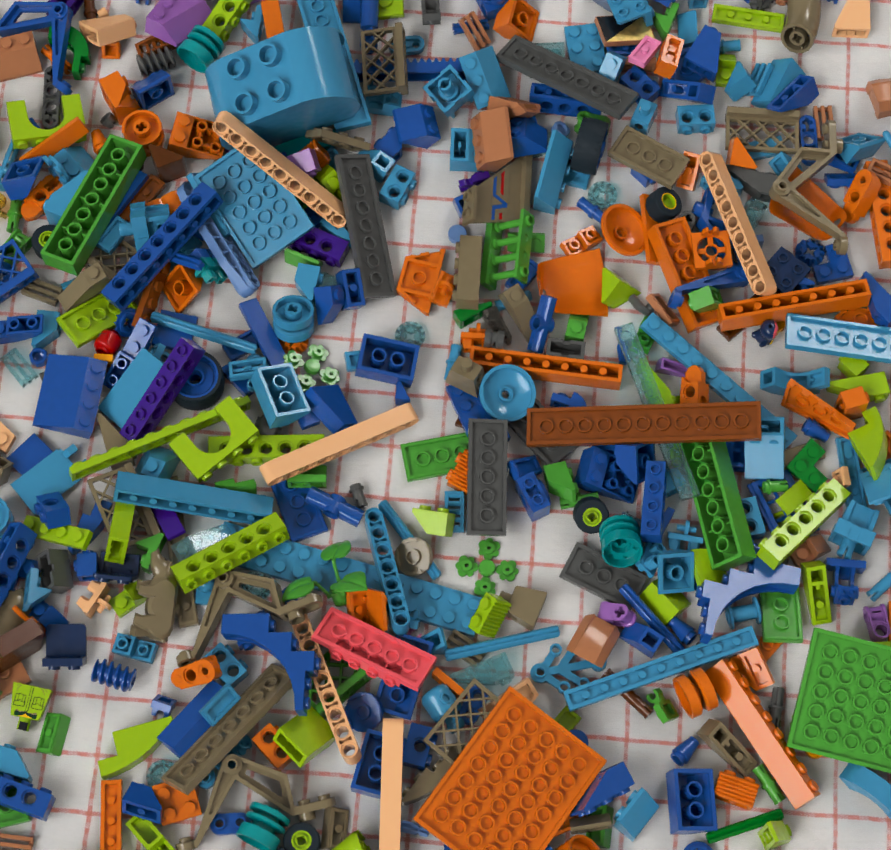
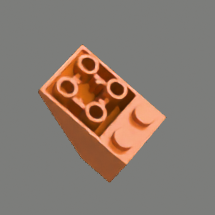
(194, 138)

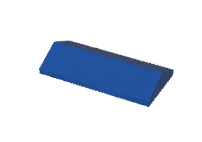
(402, 700)
(189, 723)

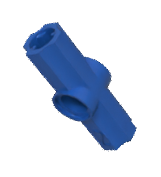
(542, 323)
(334, 506)

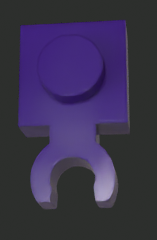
(475, 179)

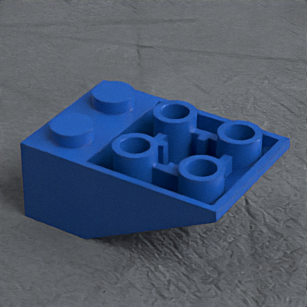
(601, 473)
(605, 787)

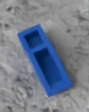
(93, 523)

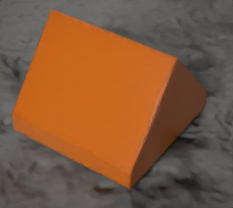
(111, 51)

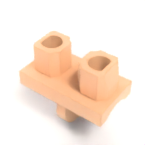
(98, 601)

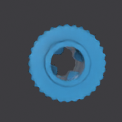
(743, 613)

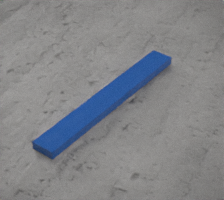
(269, 345)

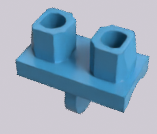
(675, 538)
(649, 558)

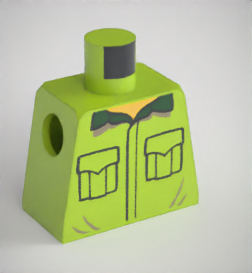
(29, 703)

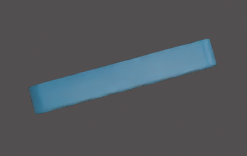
(387, 579)

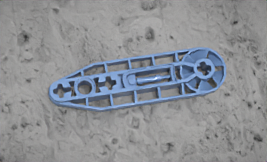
(226, 252)

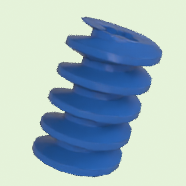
(113, 676)

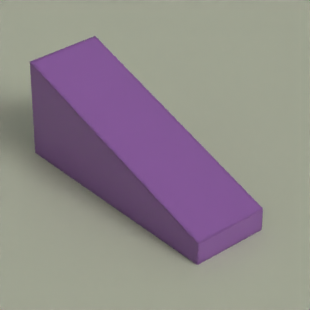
(670, 367)

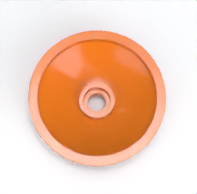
(623, 229)

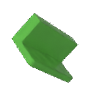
(314, 477)

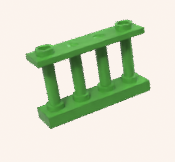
(492, 248)

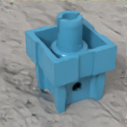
(449, 91)
(144, 221)
(854, 530)

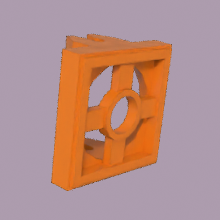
(711, 263)

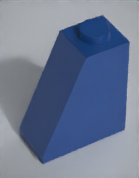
(704, 53)
(330, 407)

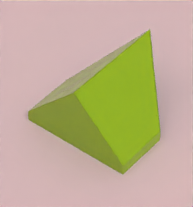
(615, 289)

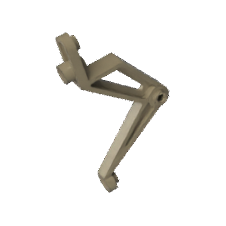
(787, 194)
(228, 586)
(226, 778)

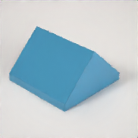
(860, 146)

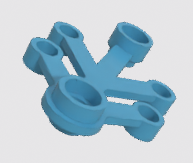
(564, 668)

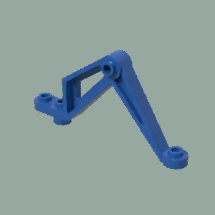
(59, 18)
(725, 279)

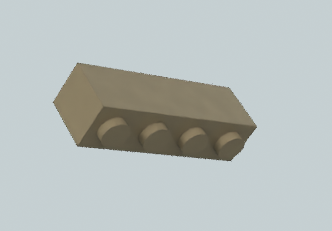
(468, 272)

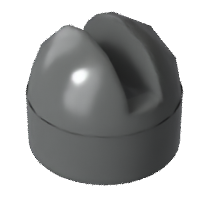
(108, 119)

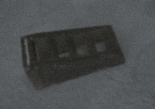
(495, 321)

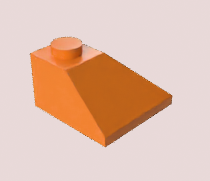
(516, 19)
(182, 287)

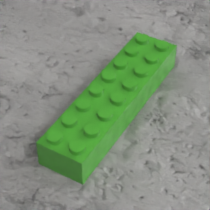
(93, 205)
(719, 505)

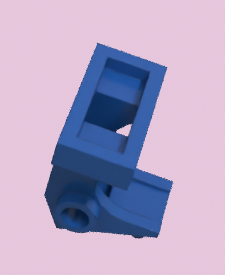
(844, 570)

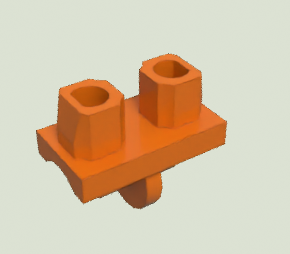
(443, 289)
(473, 337)

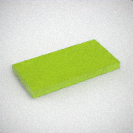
(90, 319)

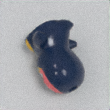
(766, 333)

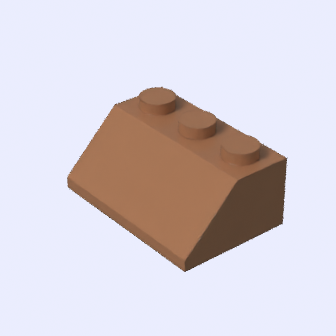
(19, 56)
(492, 139)

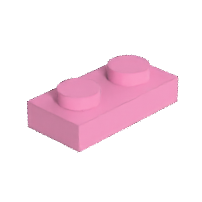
(644, 51)

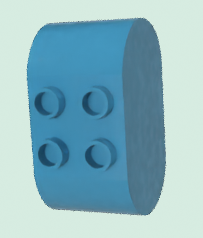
(285, 84)

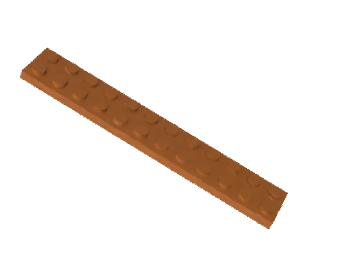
(644, 424)

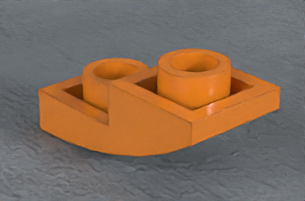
(582, 241)

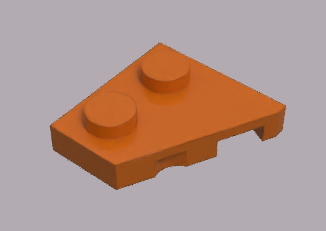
(754, 668)

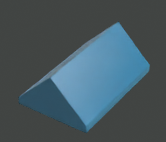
(781, 76)

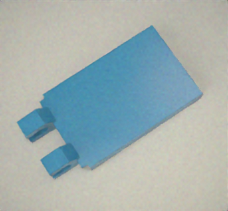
(46, 477)

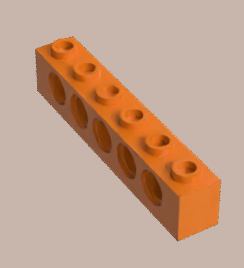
(881, 222)

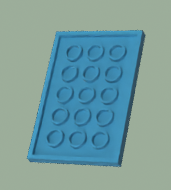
(255, 207)

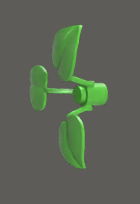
(351, 582)

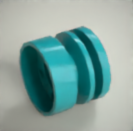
(200, 48)
(620, 541)
(264, 824)

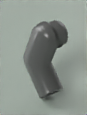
(639, 306)

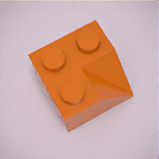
(117, 96)

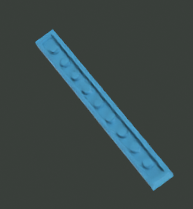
(689, 356)
(660, 668)

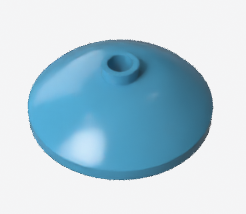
(515, 383)

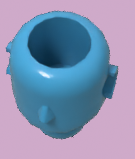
(438, 701)

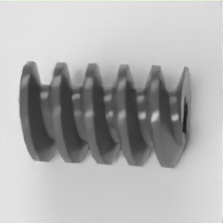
(155, 60)

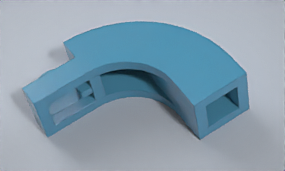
(775, 380)
(869, 784)

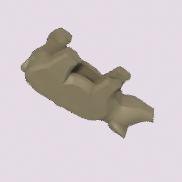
(160, 603)

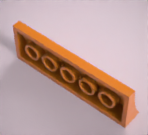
(674, 253)

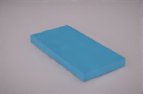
(130, 387)

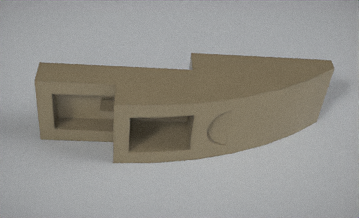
(427, 780)

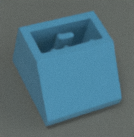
(636, 815)

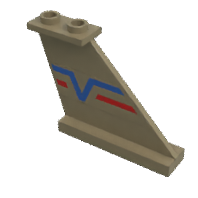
(501, 195)

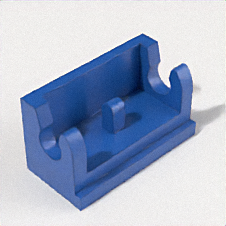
(736, 455)

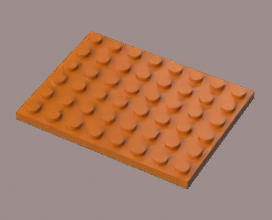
(510, 781)

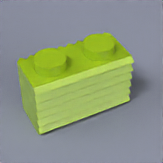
(489, 615)

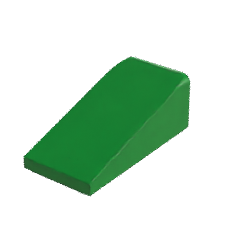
(465, 317)

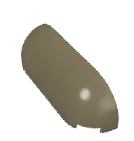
(8, 617)

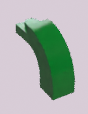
(79, 47)

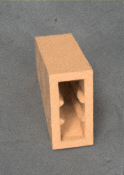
(853, 20)
(108, 29)

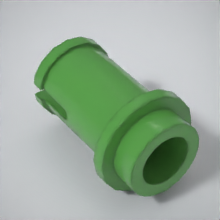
(774, 486)

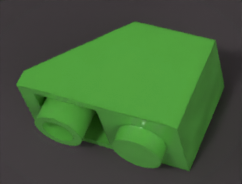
(559, 481)

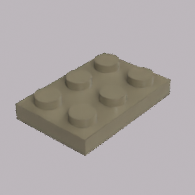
(338, 139)

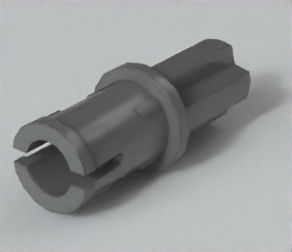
(776, 705)

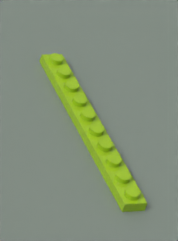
(150, 441)

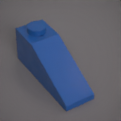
(687, 91)
(796, 95)
(879, 302)

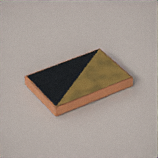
(624, 34)

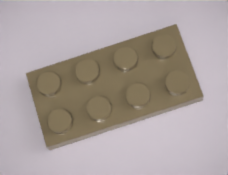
(648, 157)

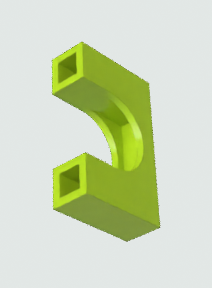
(26, 135)
(204, 464)

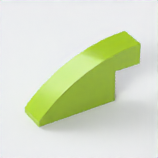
(871, 442)
(133, 747)

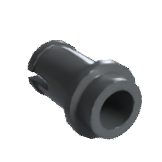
(358, 495)

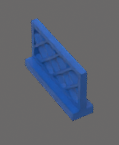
(22, 278)

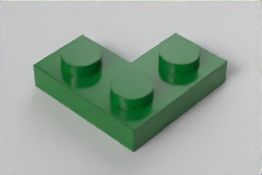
(803, 465)

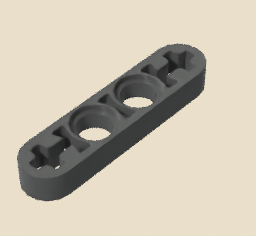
(49, 99)

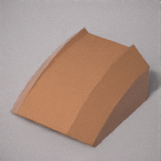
(880, 96)
(516, 107)
(594, 640)

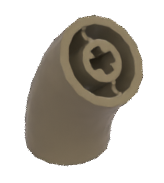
(801, 25)

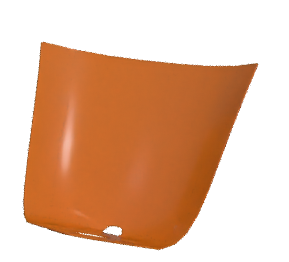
(819, 200)
(574, 282)

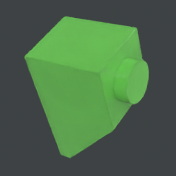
(705, 299)
(576, 327)

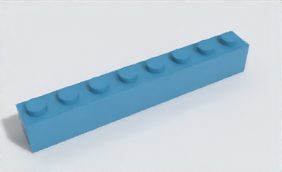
(191, 498)

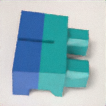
(212, 270)

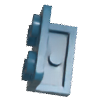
(629, 10)

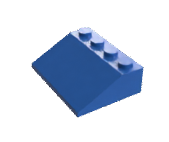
(70, 394)

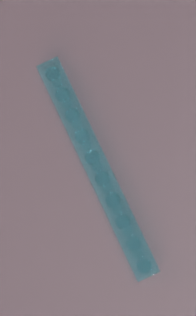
(650, 394)

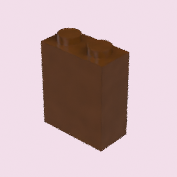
(20, 643)

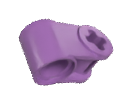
(616, 614)
(876, 619)

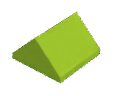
(664, 605)

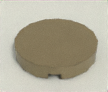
(413, 556)

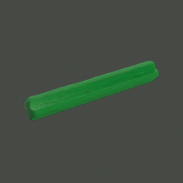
(744, 826)

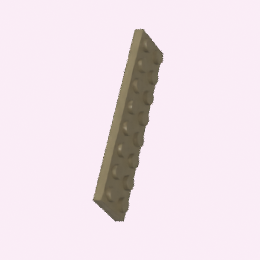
(226, 734)

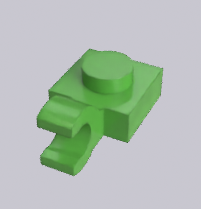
(663, 707)

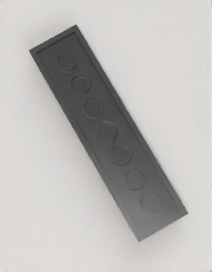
(567, 77)
(365, 224)

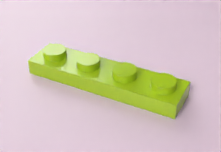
(748, 18)
(65, 535)

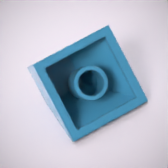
(158, 463)
(675, 571)

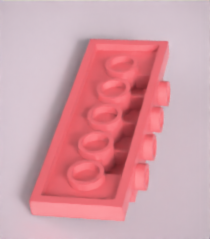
(373, 650)

